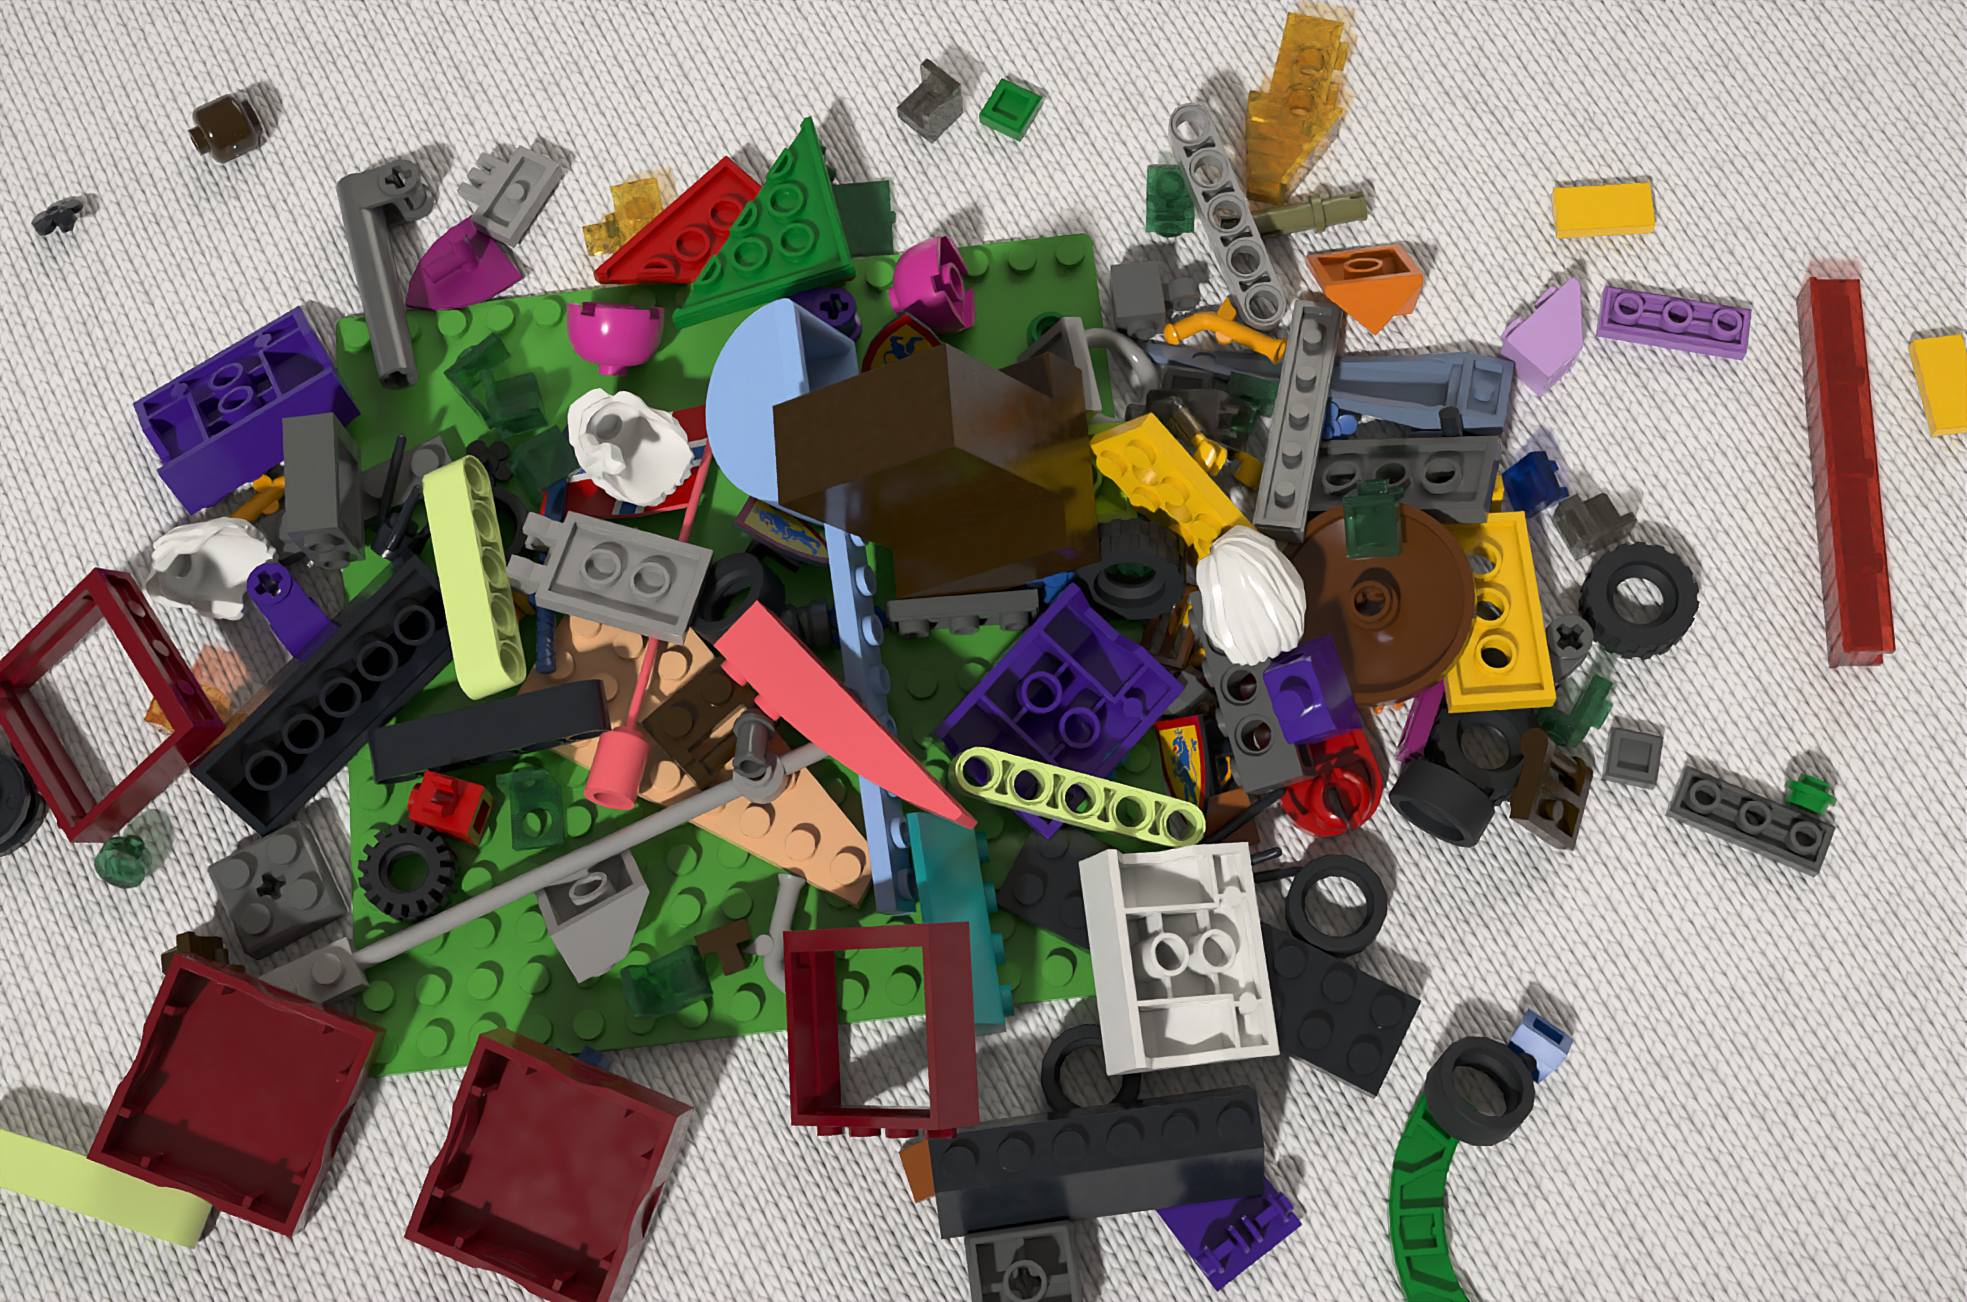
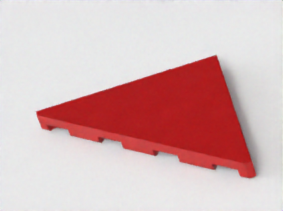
(686, 232)

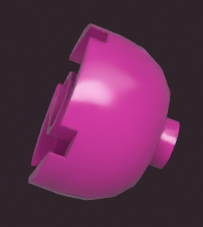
(931, 286)
(614, 334)

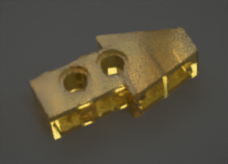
(1286, 145)

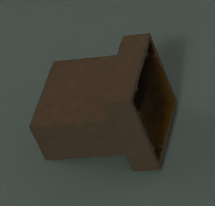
(950, 466)

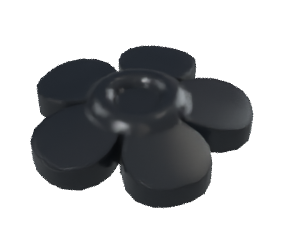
(57, 214)
(493, 459)

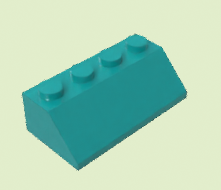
(953, 891)

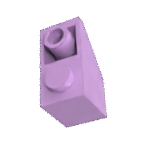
(1548, 340)

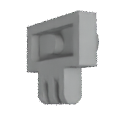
(509, 193)

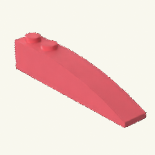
(819, 705)

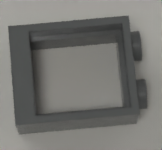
(323, 490)

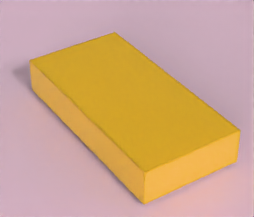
(1603, 210)
(1942, 382)

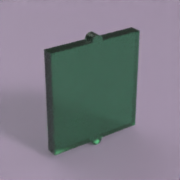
(866, 217)

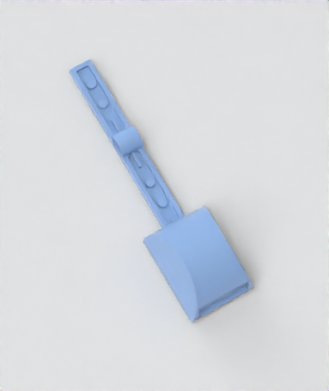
(767, 361)

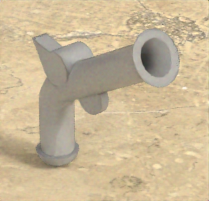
(771, 945)

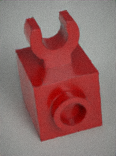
(451, 807)

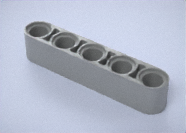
(1225, 195)

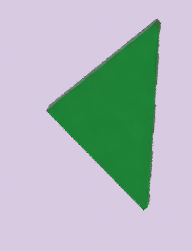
(779, 242)

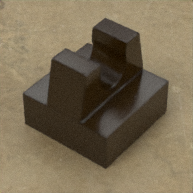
(726, 942)

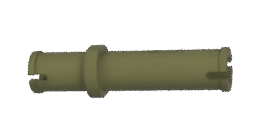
(1305, 215)

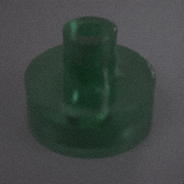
(123, 861)

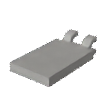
(613, 575)

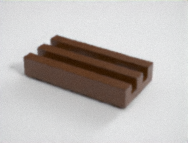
(1172, 666)

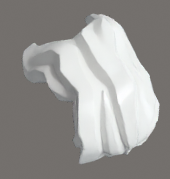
(629, 446)
(208, 566)
(1250, 597)

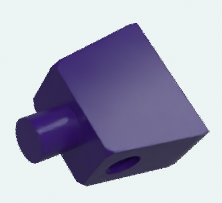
(1311, 693)

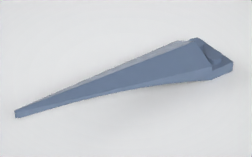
(1384, 387)

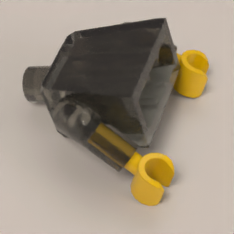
(1208, 423)

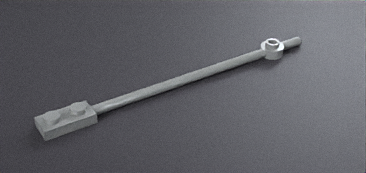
(339, 968)

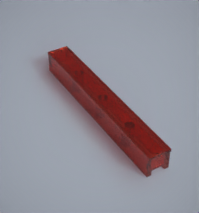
(1844, 473)

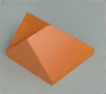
(1369, 282)

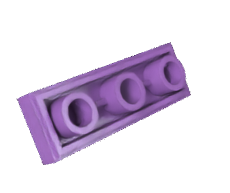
(1646, 320)

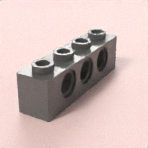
(1238, 718)

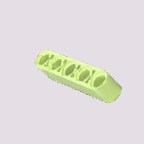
(473, 578)
(1101, 793)
(99, 1191)

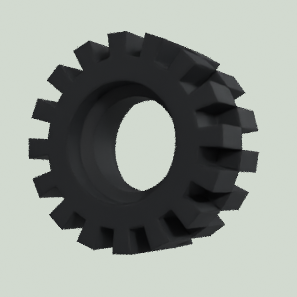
(388, 851)

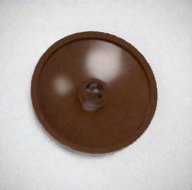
(1391, 618)

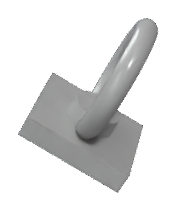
(1072, 343)

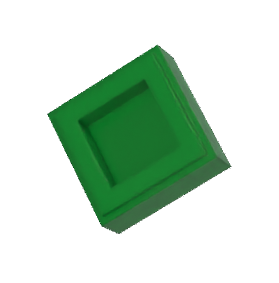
(1011, 109)

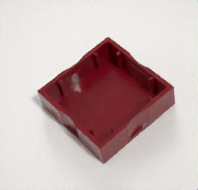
(238, 1094)
(548, 1170)

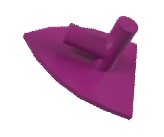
(460, 271)

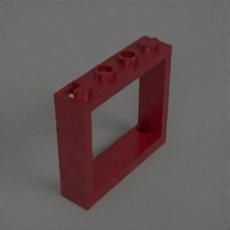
(160, 665)
(814, 1031)

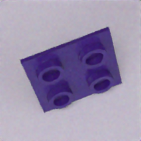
(1231, 1233)

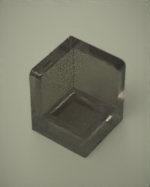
(933, 103)
(1590, 524)

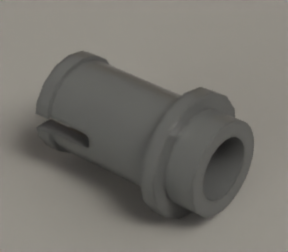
(753, 732)

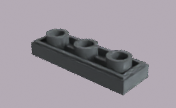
(962, 613)
(1721, 809)

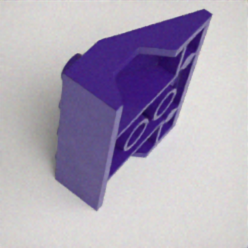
(226, 414)
(1060, 700)

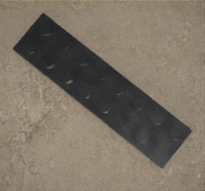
(1321, 1006)

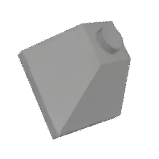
(595, 913)

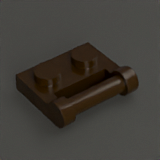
(695, 715)
(1543, 803)

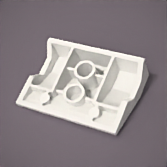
(1177, 958)

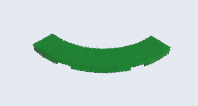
(1417, 1209)

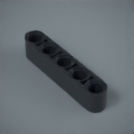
(489, 731)

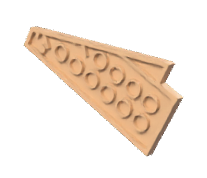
(796, 832)

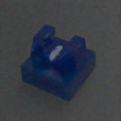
(1533, 484)

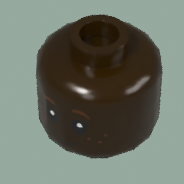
(225, 128)

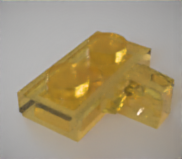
(635, 206)

